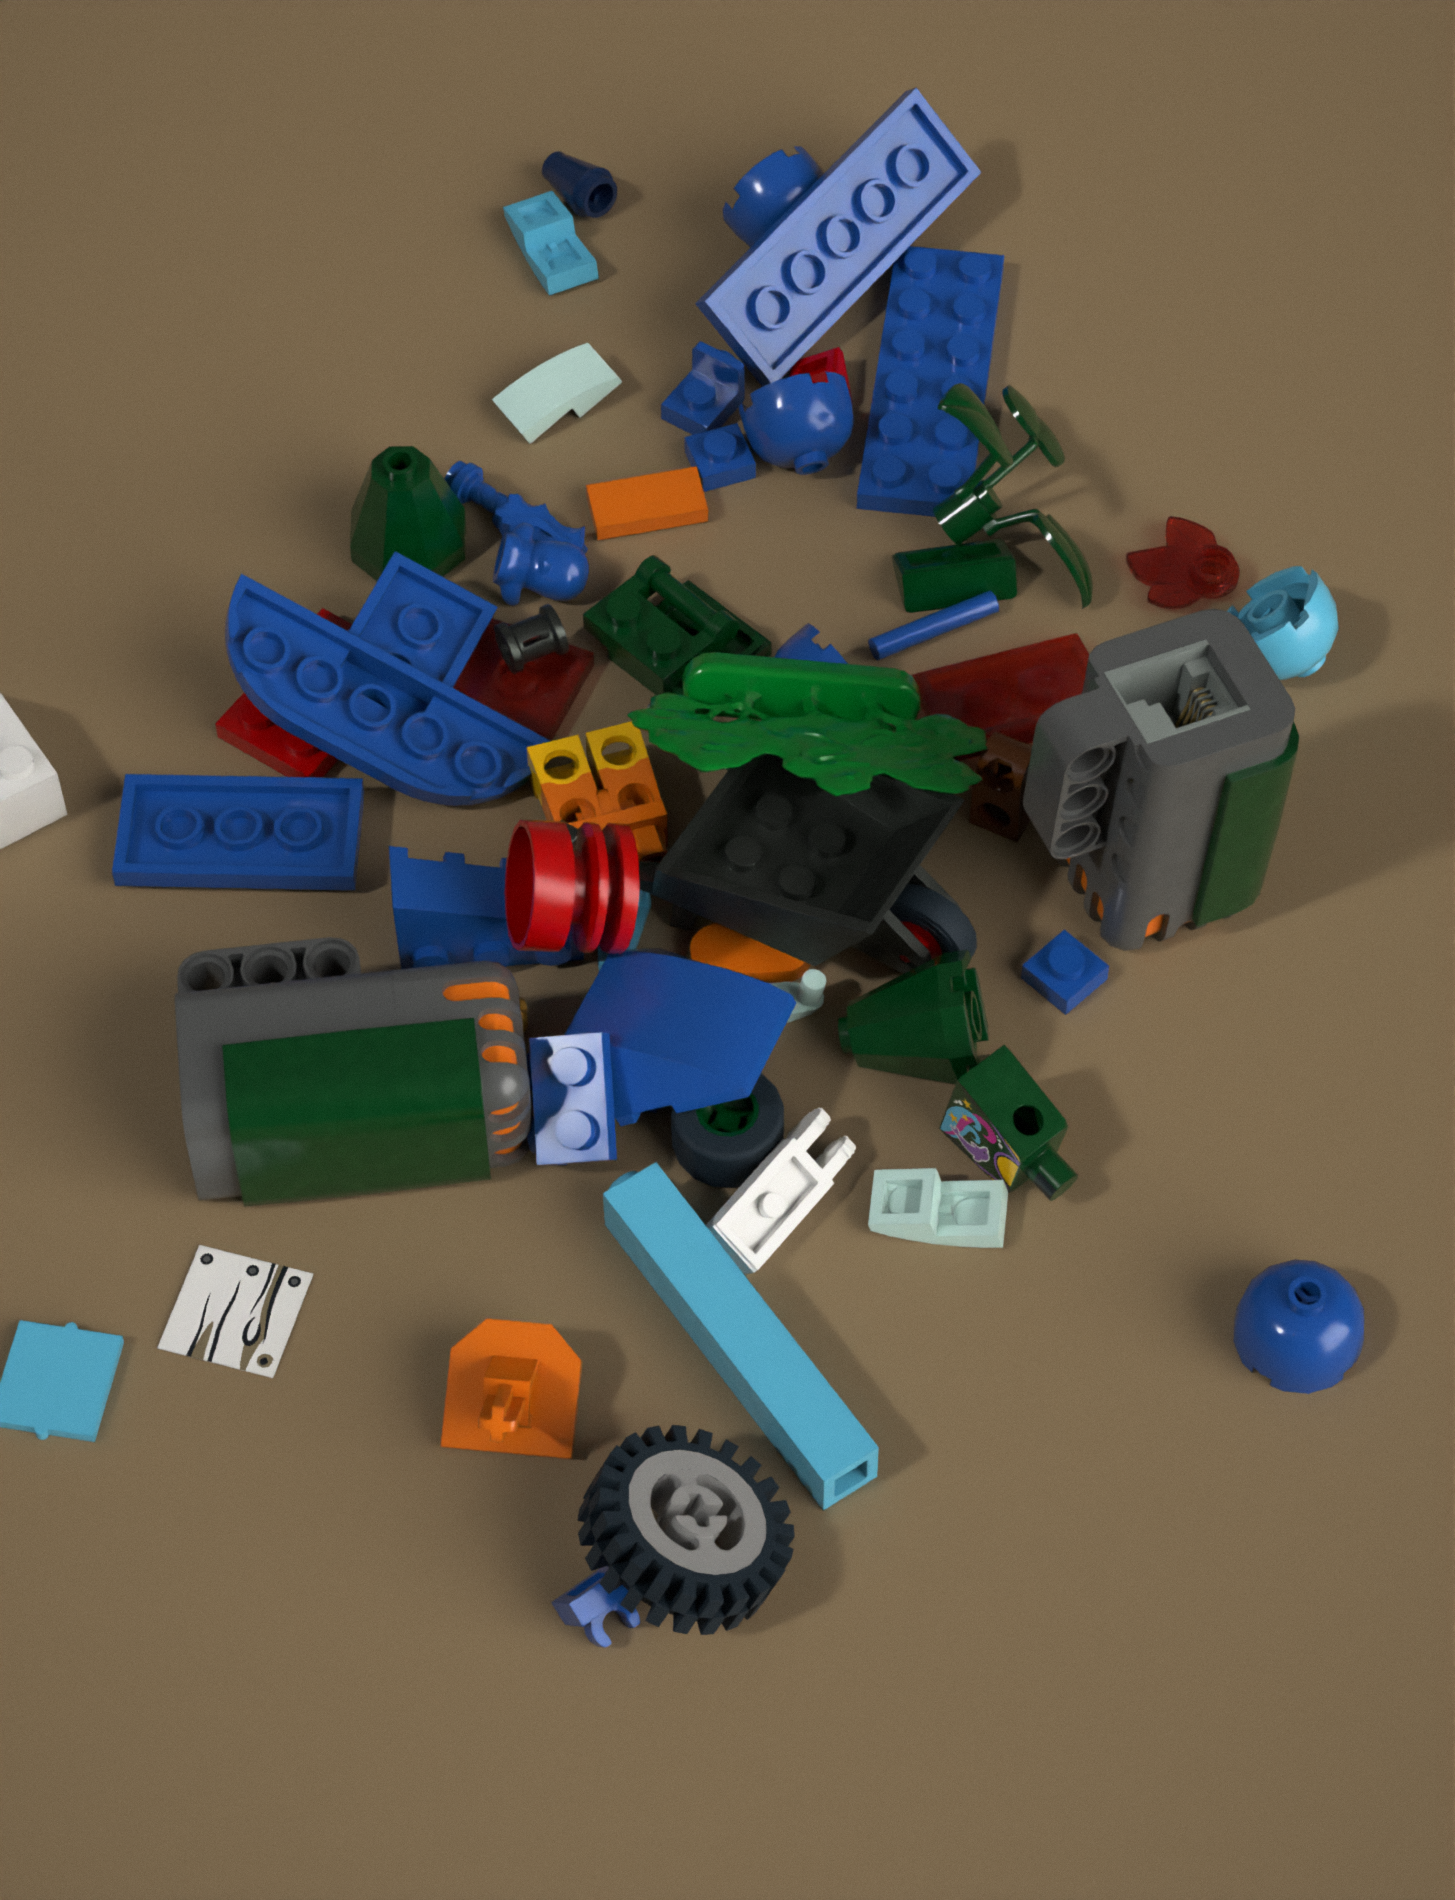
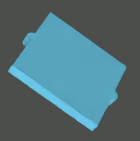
(58, 1380)

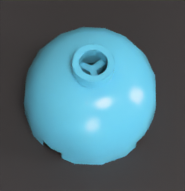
(1291, 621)

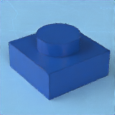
(720, 457)
(1065, 972)

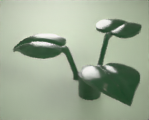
(975, 502)

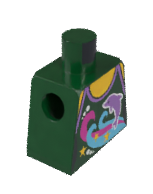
(1008, 1126)

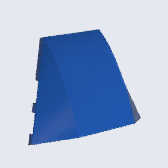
(680, 1030)

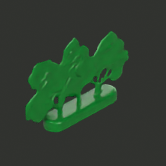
(814, 715)

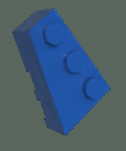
(456, 914)

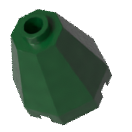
(408, 511)
(920, 1022)

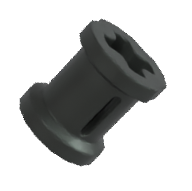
(551, 638)

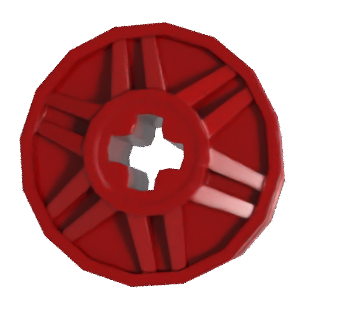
(571, 887)

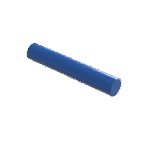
(933, 625)

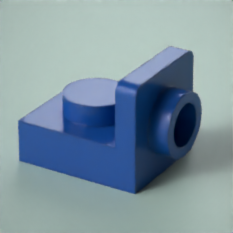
(707, 393)

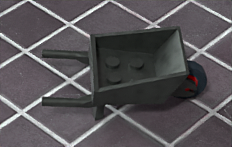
(815, 868)

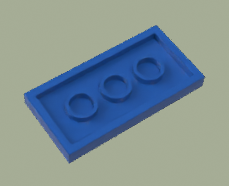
(239, 832)

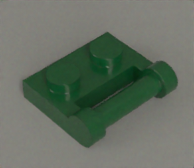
(647, 636)

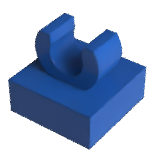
(588, 1605)

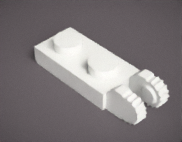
(779, 1193)

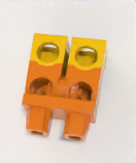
(624, 784)

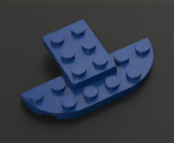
(383, 687)

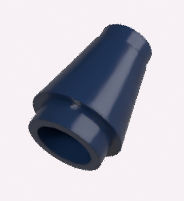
(580, 184)

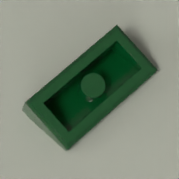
(954, 573)

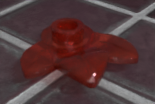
(1186, 567)

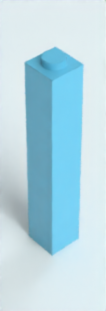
(740, 1335)

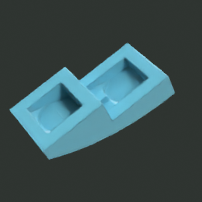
(549, 243)

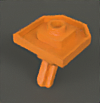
(512, 1391)

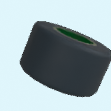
(747, 1136)

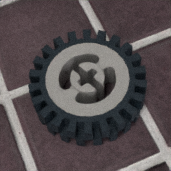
(675, 1558)

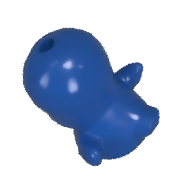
(545, 567)

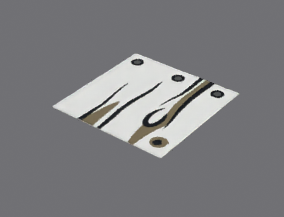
(235, 1311)

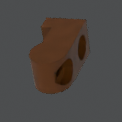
(1003, 783)

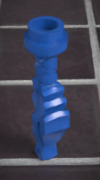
(509, 511)

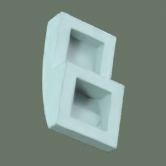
(547, 392)
(933, 1211)

